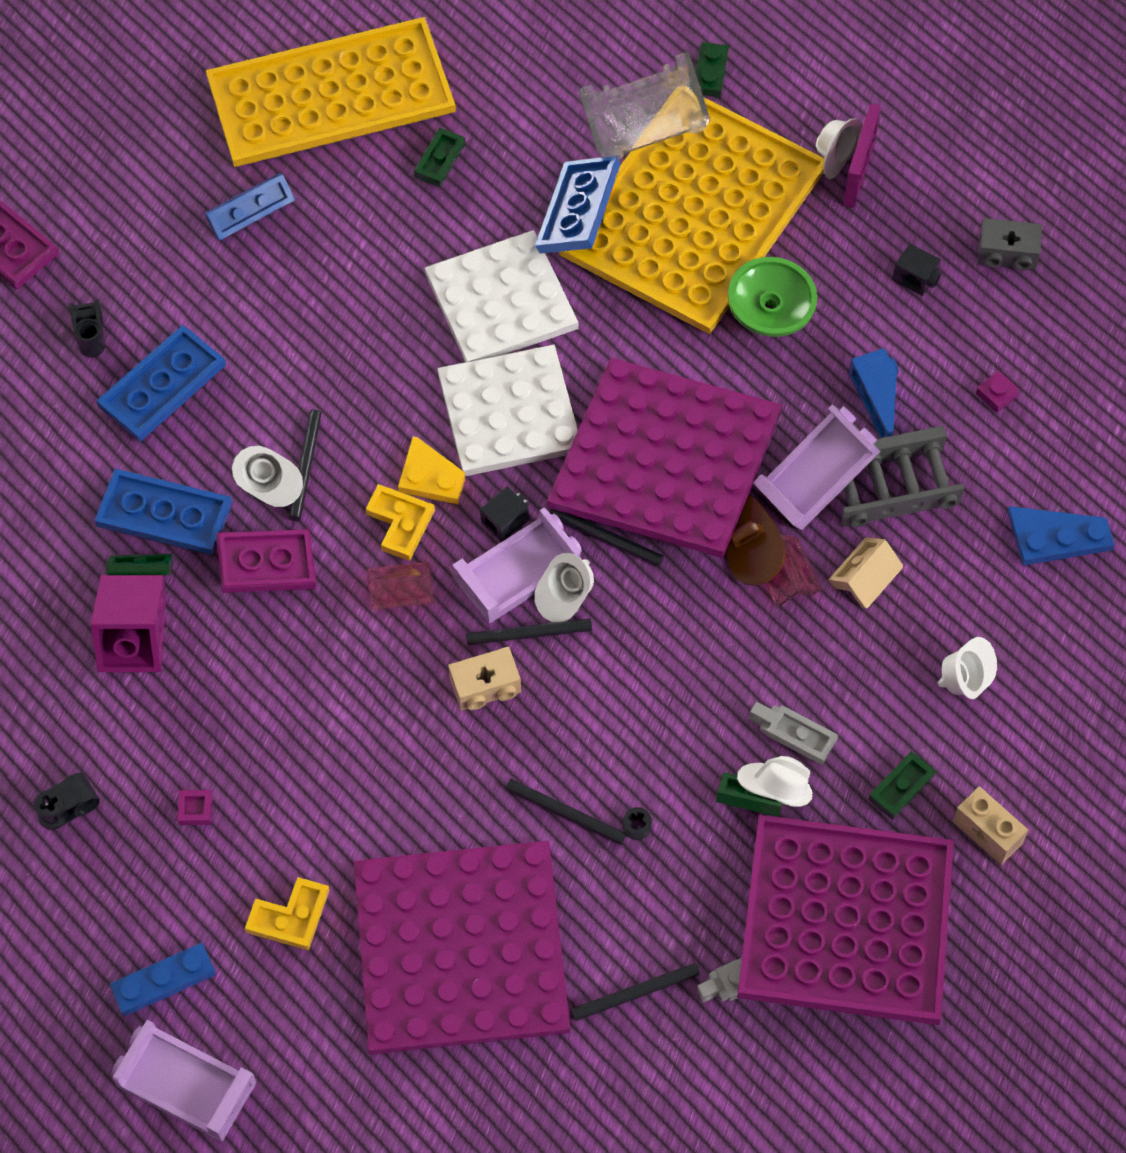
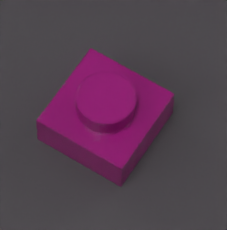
(997, 391)
(195, 807)

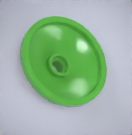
(776, 284)

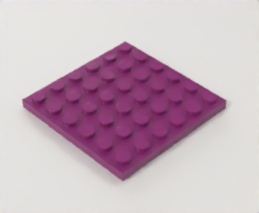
(665, 457)
(847, 920)
(460, 947)

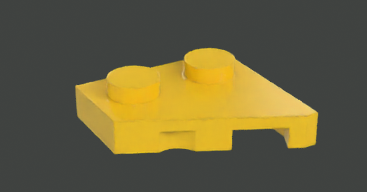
(430, 474)

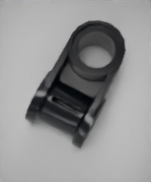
(88, 323)
(68, 800)

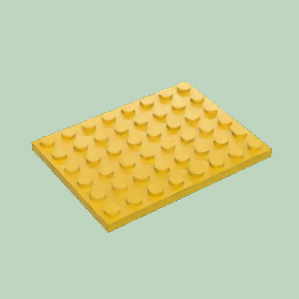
(698, 212)

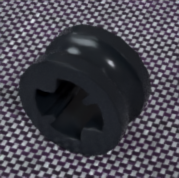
(635, 813)

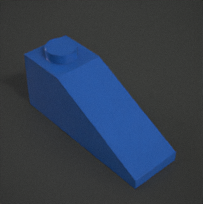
(875, 382)

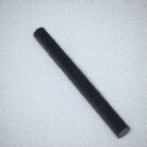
(306, 461)
(609, 537)
(529, 631)
(566, 811)
(635, 991)

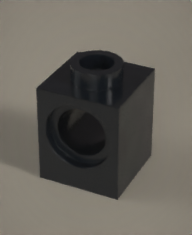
(917, 270)
(505, 513)

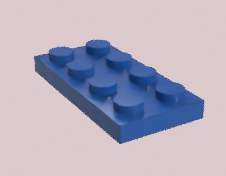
(578, 205)
(161, 383)
(163, 511)

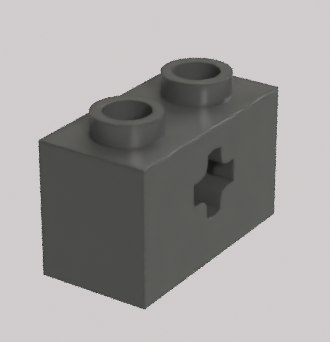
(1009, 244)

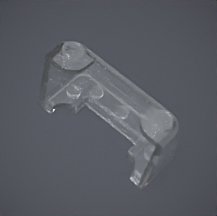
(646, 109)

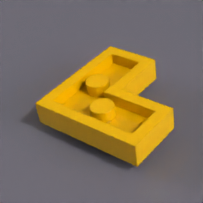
(407, 519)
(290, 924)

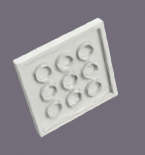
(501, 298)
(508, 410)

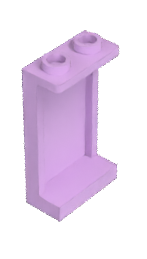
(819, 467)
(513, 567)
(183, 1081)

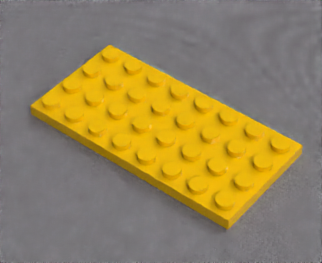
(330, 91)

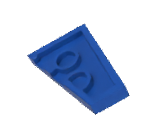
(1057, 535)

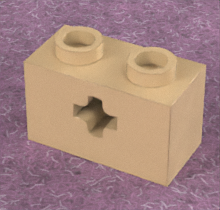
(469, 676)
(990, 825)

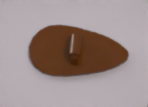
(756, 546)

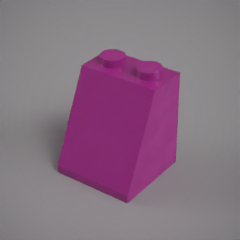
(129, 623)

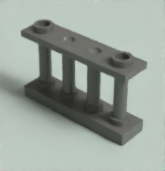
(901, 449)

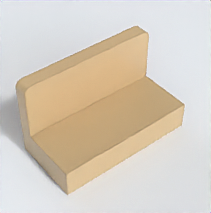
(867, 570)

